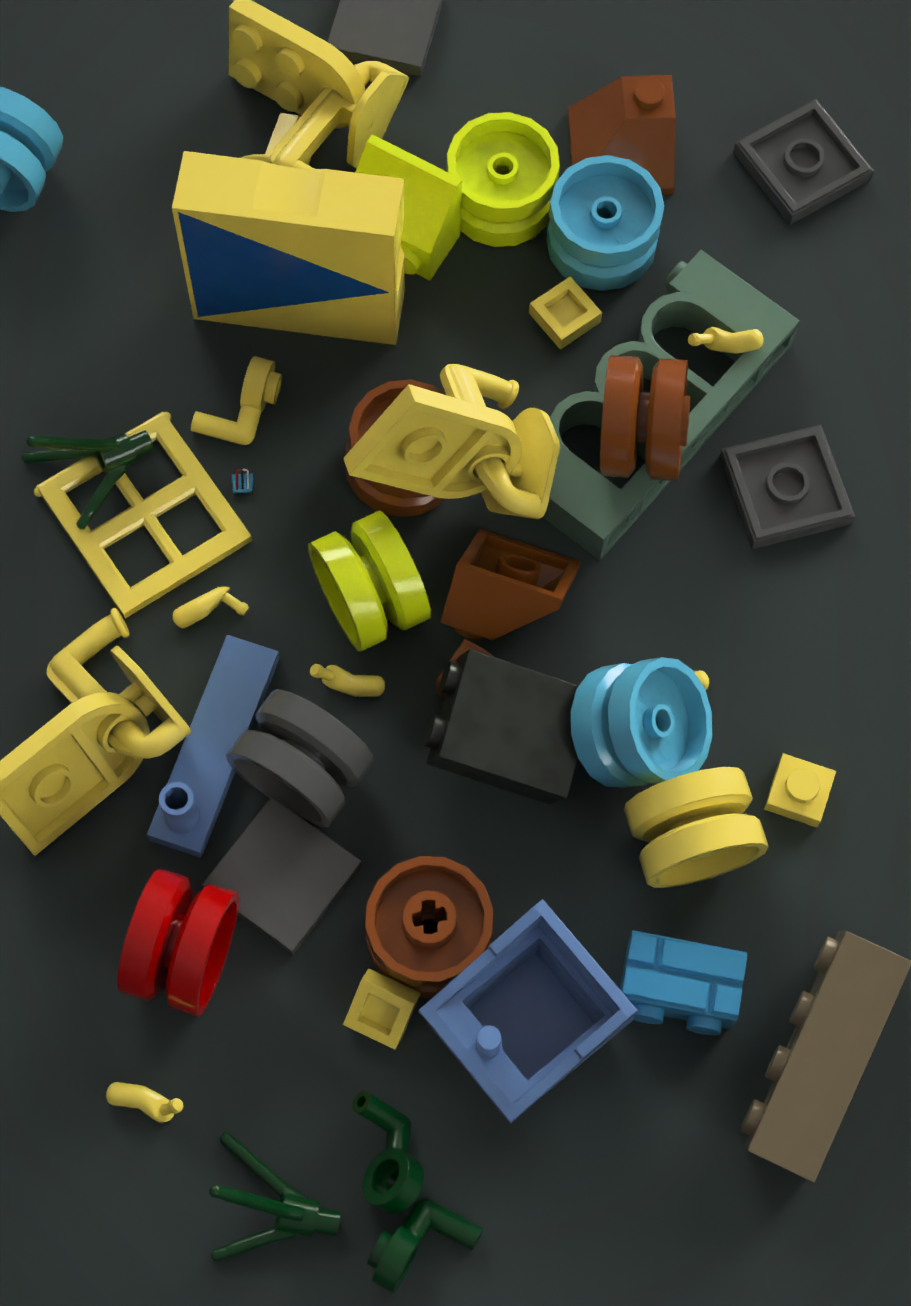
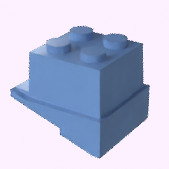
(528, 1011)

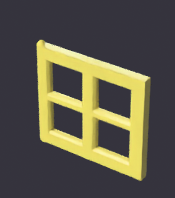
(145, 513)

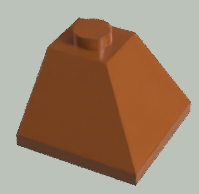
(628, 121)
(505, 586)

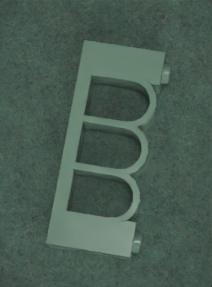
(697, 298)

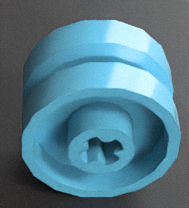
(27, 150)
(604, 222)
(641, 722)

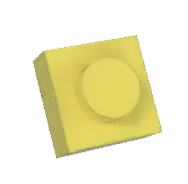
(565, 312)
(800, 790)
(381, 1008)

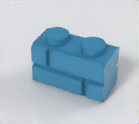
(683, 982)

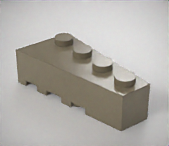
(825, 1054)

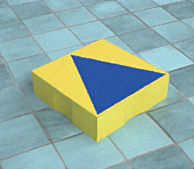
(291, 247)

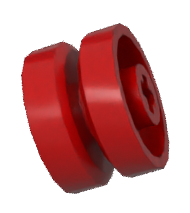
(178, 942)

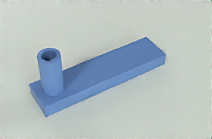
(201, 772)

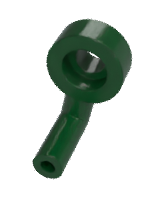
(393, 1176)
(395, 1253)

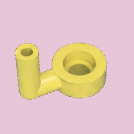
(259, 387)

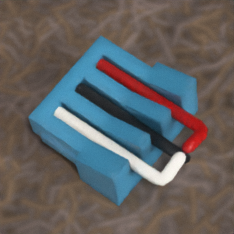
(242, 483)

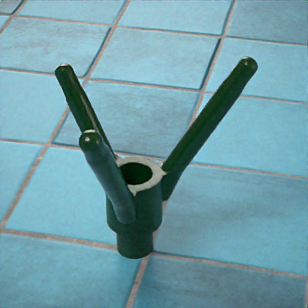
(111, 455)
(292, 1212)

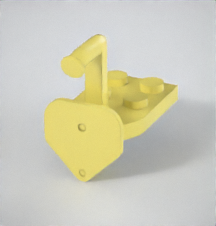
(313, 81)
(461, 447)
(87, 745)

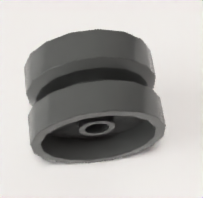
(300, 757)

